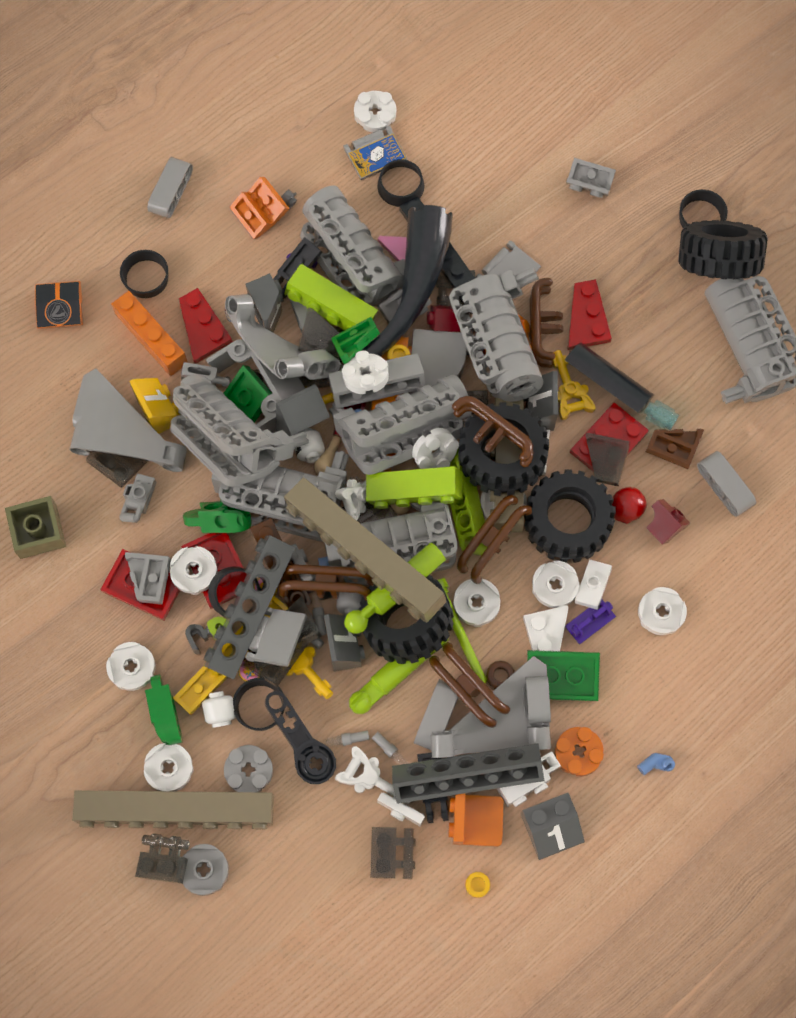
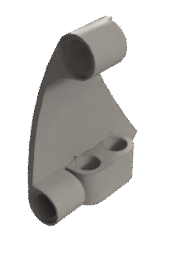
(273, 351)
(111, 425)
(525, 724)

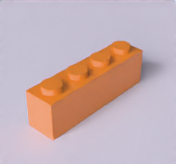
(149, 333)

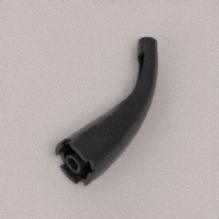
(424, 257)

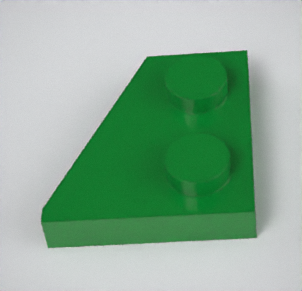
(355, 339)

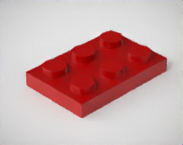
(614, 424)
(225, 556)
(120, 586)

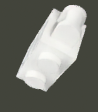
(517, 794)

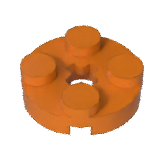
(583, 738)

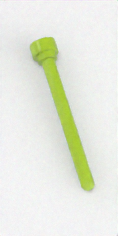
(462, 638)

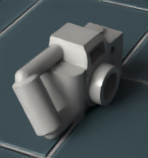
(209, 372)
(137, 498)

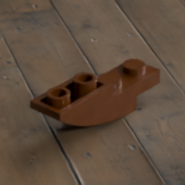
(267, 528)

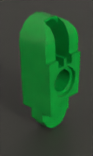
(218, 518)
(163, 712)

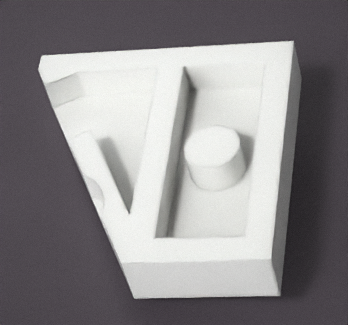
(546, 628)

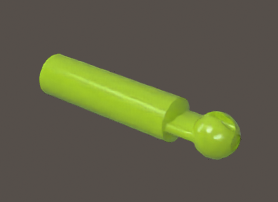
(380, 601)
(382, 684)

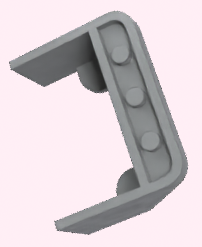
(280, 388)

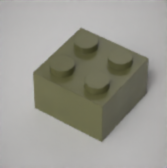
(35, 527)

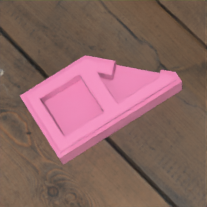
(394, 245)

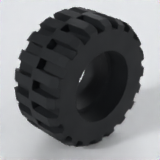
(722, 249)
(498, 476)
(576, 488)
(408, 642)

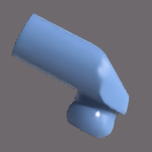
(656, 761)

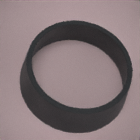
(703, 195)
(396, 200)
(138, 256)
(214, 584)
(242, 689)

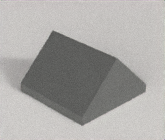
(300, 411)

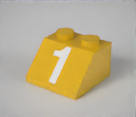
(155, 402)

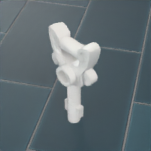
(353, 497)
(369, 777)

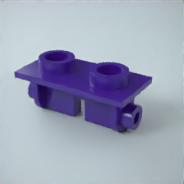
(590, 621)

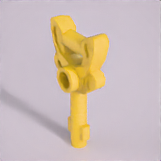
(571, 389)
(303, 666)

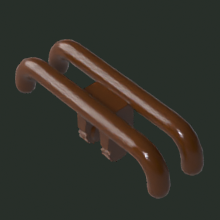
(542, 357)
(494, 421)
(491, 537)
(325, 580)
(468, 686)

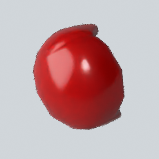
(629, 504)

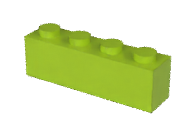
(327, 299)
(414, 486)

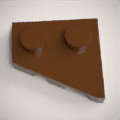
(675, 445)

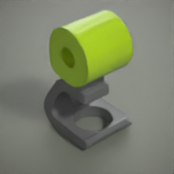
(212, 626)

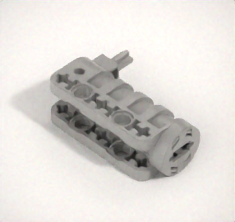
(351, 248)
(500, 332)
(399, 424)

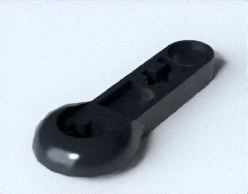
(303, 744)

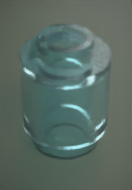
(661, 415)

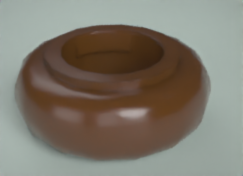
(495, 666)

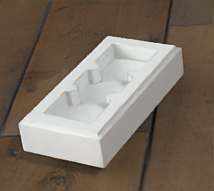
(593, 584)
(400, 811)

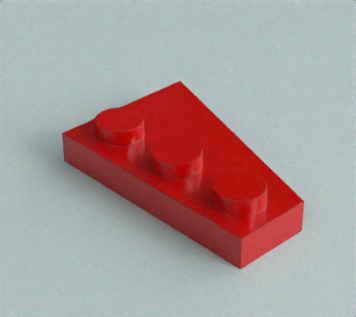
(588, 316)
(202, 326)

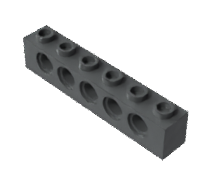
(281, 554)
(467, 773)

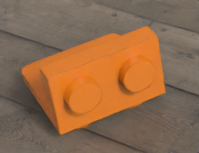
(476, 820)

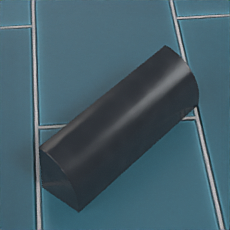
(609, 377)

